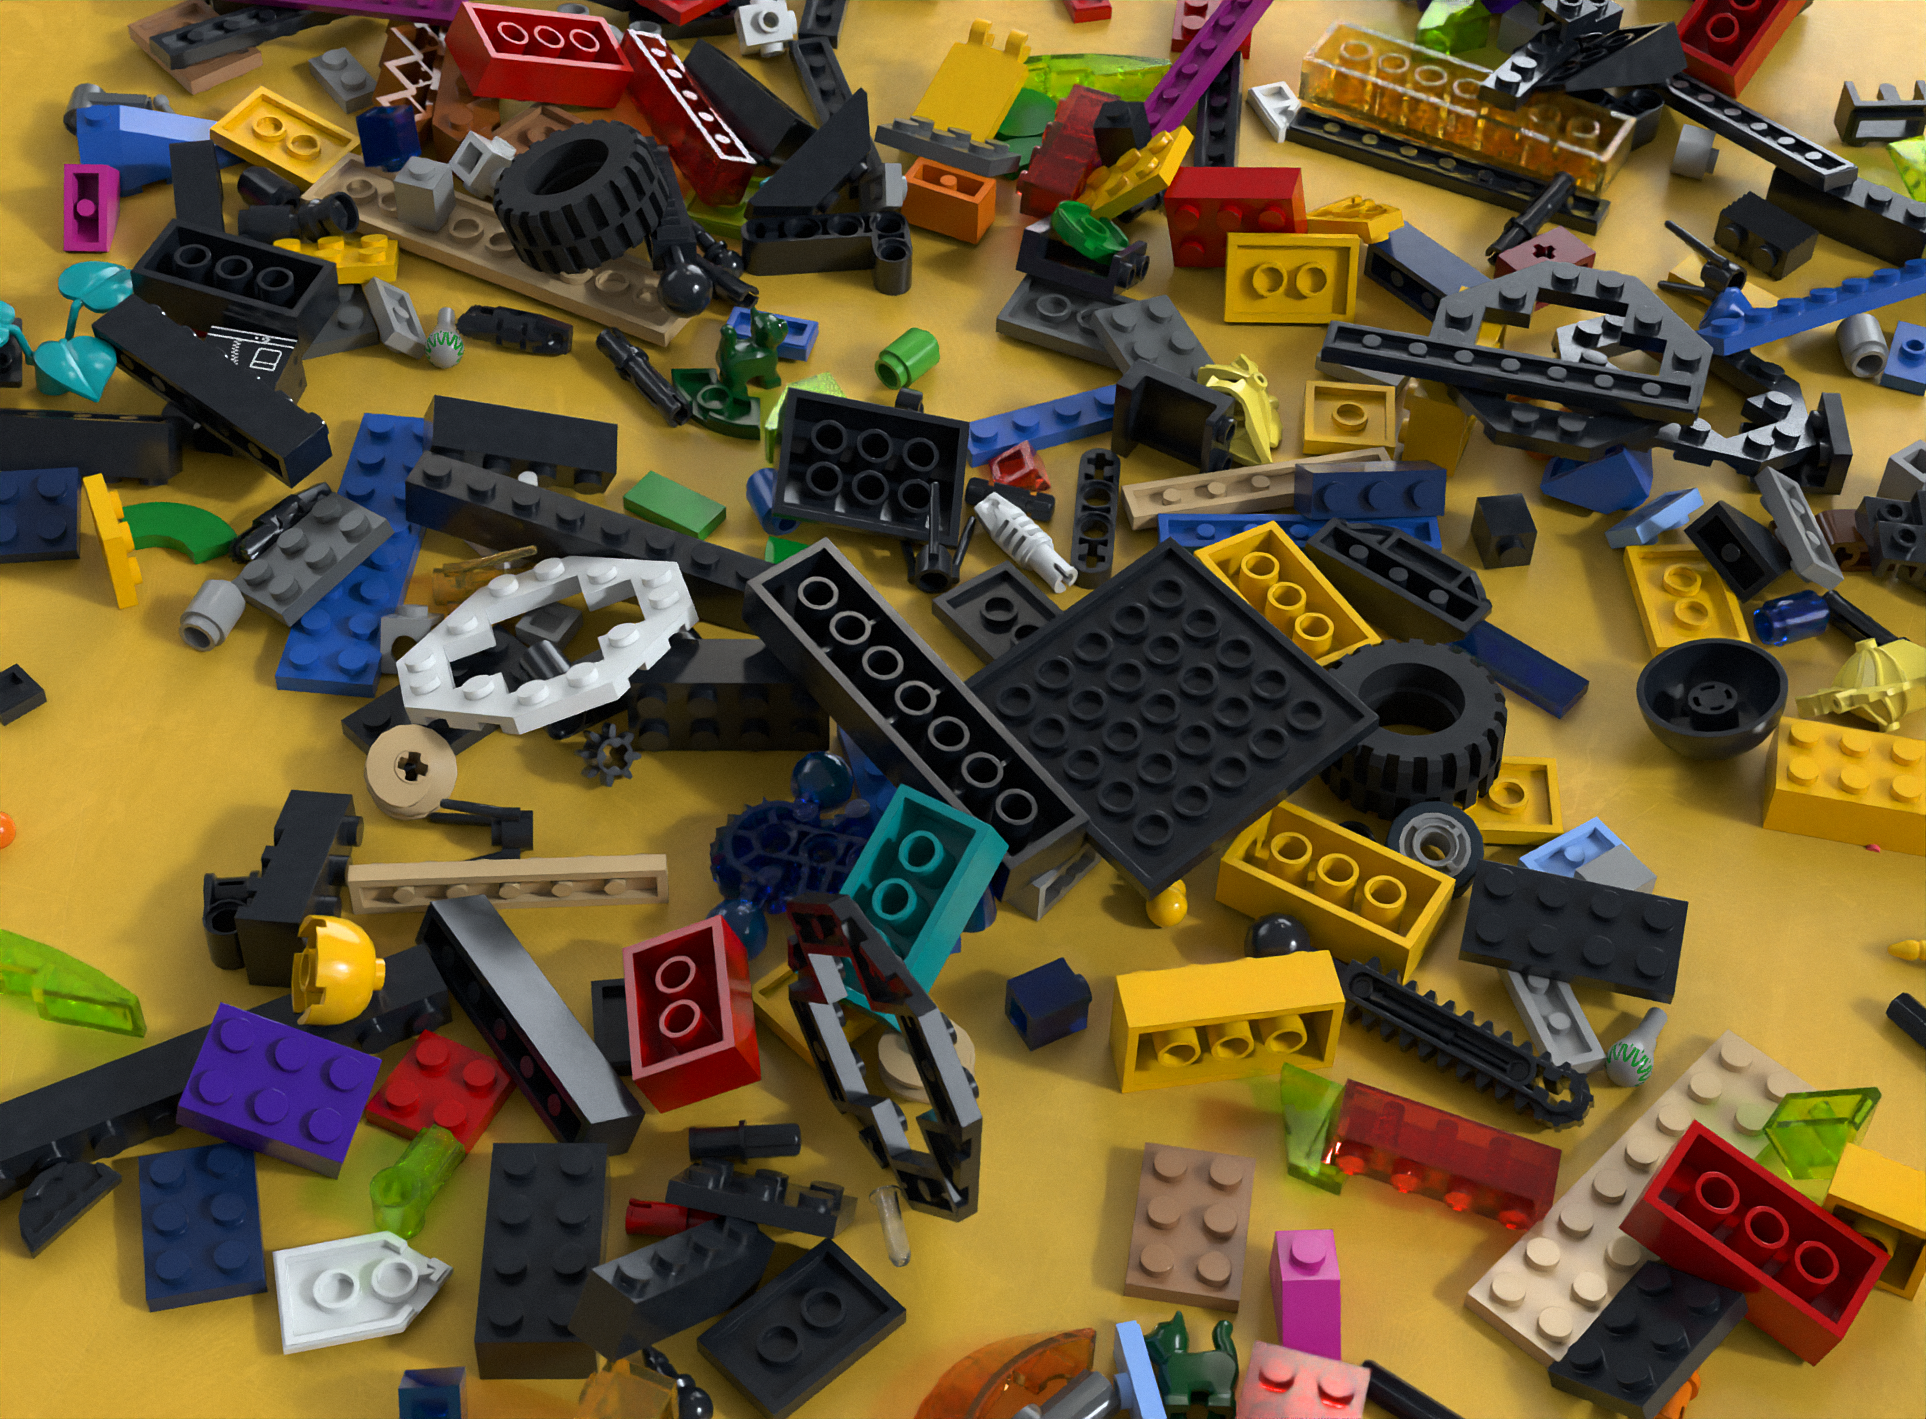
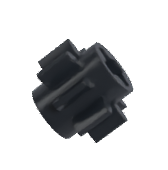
(620, 753)

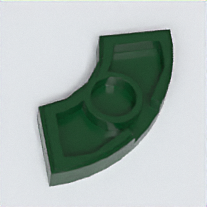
(716, 405)

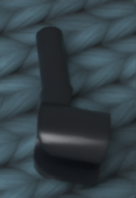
(909, 400)

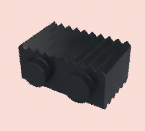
(1765, 236)

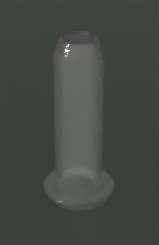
(892, 1223)

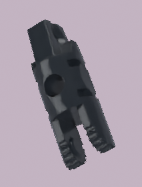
(516, 329)
(274, 522)

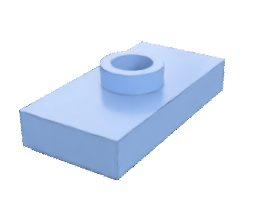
(1135, 1378)

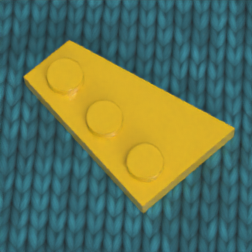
(1356, 217)

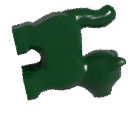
(751, 356)
(1196, 1377)

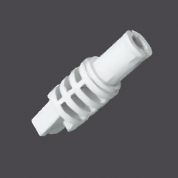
(1024, 541)

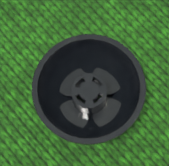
(1712, 697)

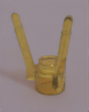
(458, 581)

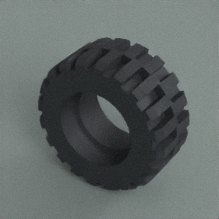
(581, 197)
(1423, 689)

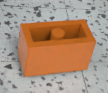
(949, 200)

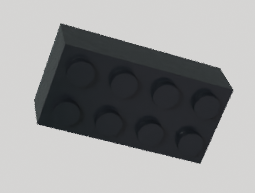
(236, 283)
(723, 700)
(538, 1248)

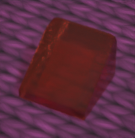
(1020, 468)

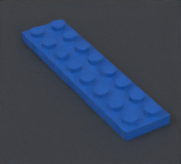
(339, 638)

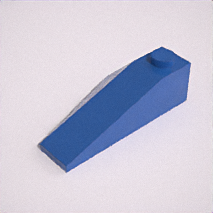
(139, 142)
(1603, 485)

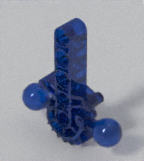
(791, 850)

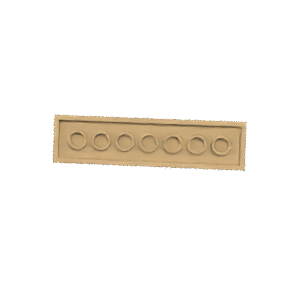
(1578, 1257)

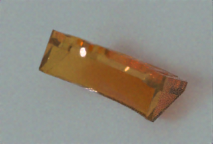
(1028, 1360)

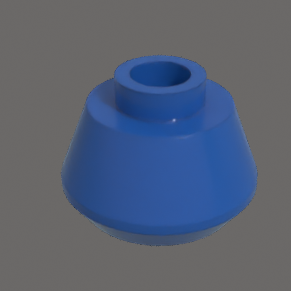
(1728, 304)

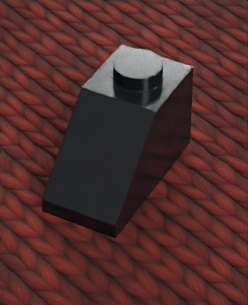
(1739, 550)

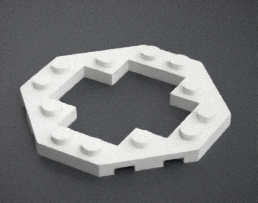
(426, 669)

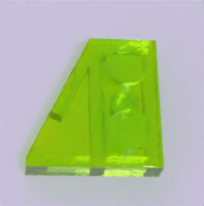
(1306, 1116)

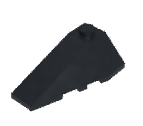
(1622, 58)

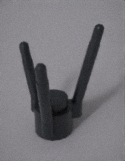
(1716, 272)
(933, 566)
(509, 825)

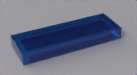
(1523, 669)

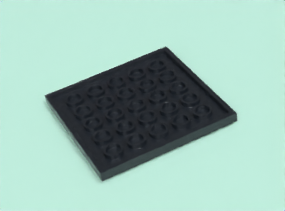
(1170, 714)

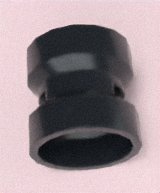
(321, 219)

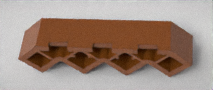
(412, 70)
(460, 112)

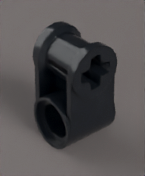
(221, 904)

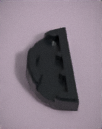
(60, 1199)

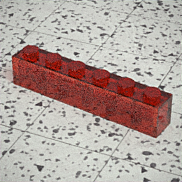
(686, 121)

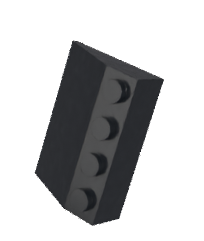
(867, 467)

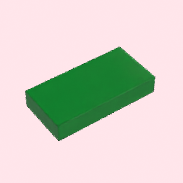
(674, 506)

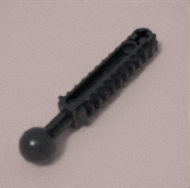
(672, 249)
(1438, 1030)

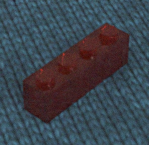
(1067, 154)
(1441, 1156)

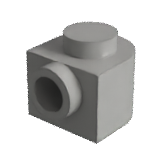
(1695, 152)

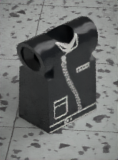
(271, 357)

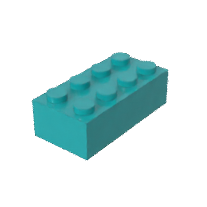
(920, 885)

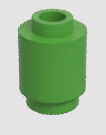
(907, 358)

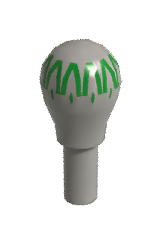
(444, 345)
(1632, 1058)

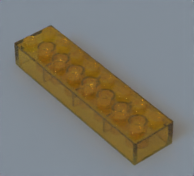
(1437, 103)

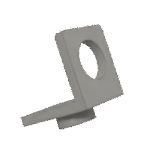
(410, 621)

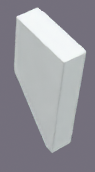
(1275, 107)

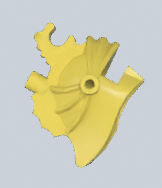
(1254, 409)
(1874, 684)

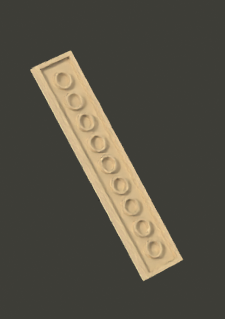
(475, 242)

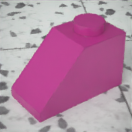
(90, 207)
(1307, 1291)

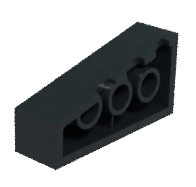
(297, 880)

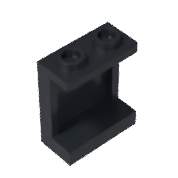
(1048, 257)
(1173, 418)

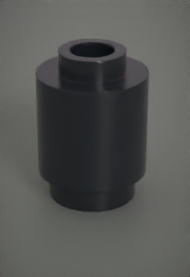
(266, 187)
(269, 223)

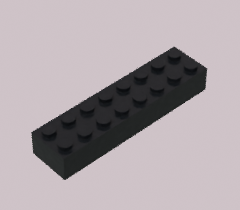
(910, 708)

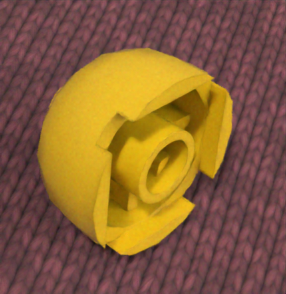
(334, 972)

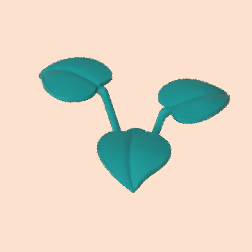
(79, 362)

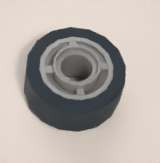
(1444, 828)

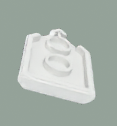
(352, 1289)

